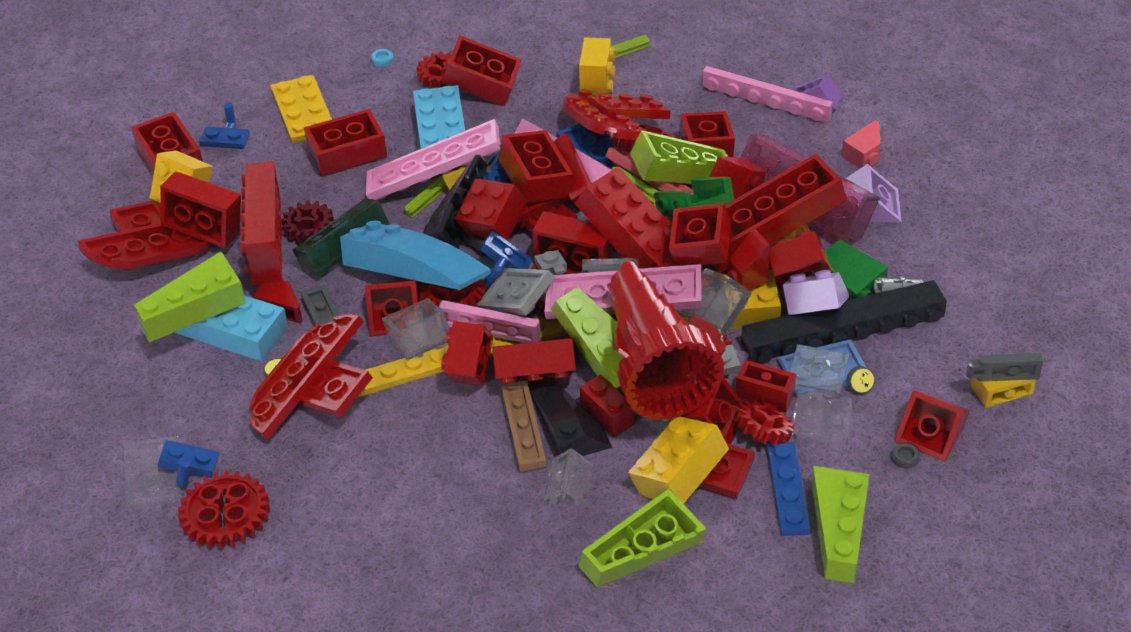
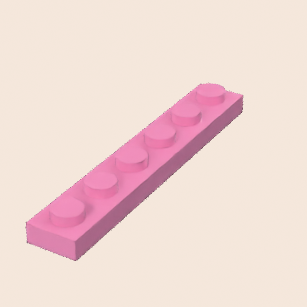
(767, 94)

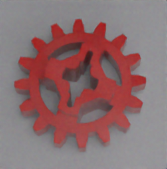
(432, 69)
(764, 422)

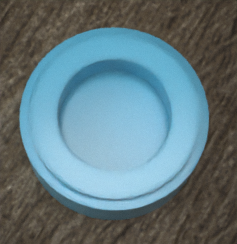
(382, 57)

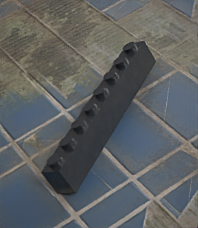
(852, 320)

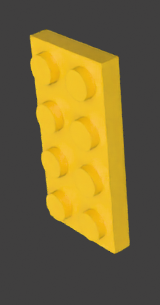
(300, 105)

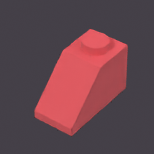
(863, 146)

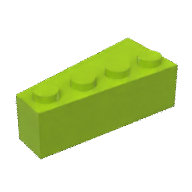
(190, 298)
(591, 332)
(839, 514)
(644, 538)

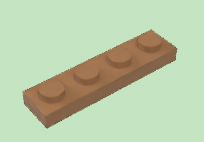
(523, 426)

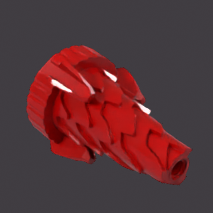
(665, 360)

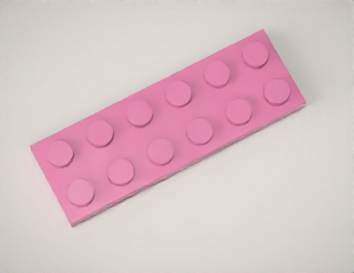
(432, 160)
(679, 284)

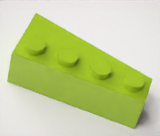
(672, 159)

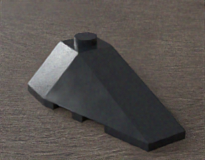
(442, 221)
(567, 420)

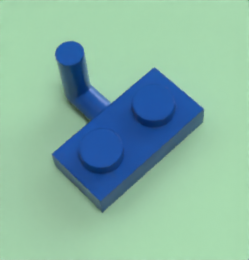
(225, 137)
(504, 254)
(187, 460)

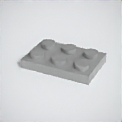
(516, 291)

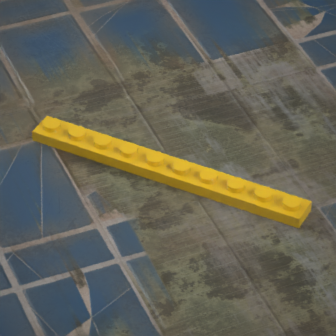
(430, 363)

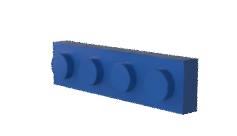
(788, 489)

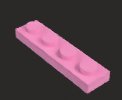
(498, 323)

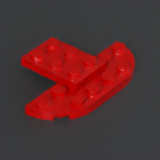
(613, 113)
(140, 240)
(310, 377)

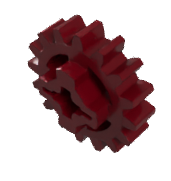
(306, 220)

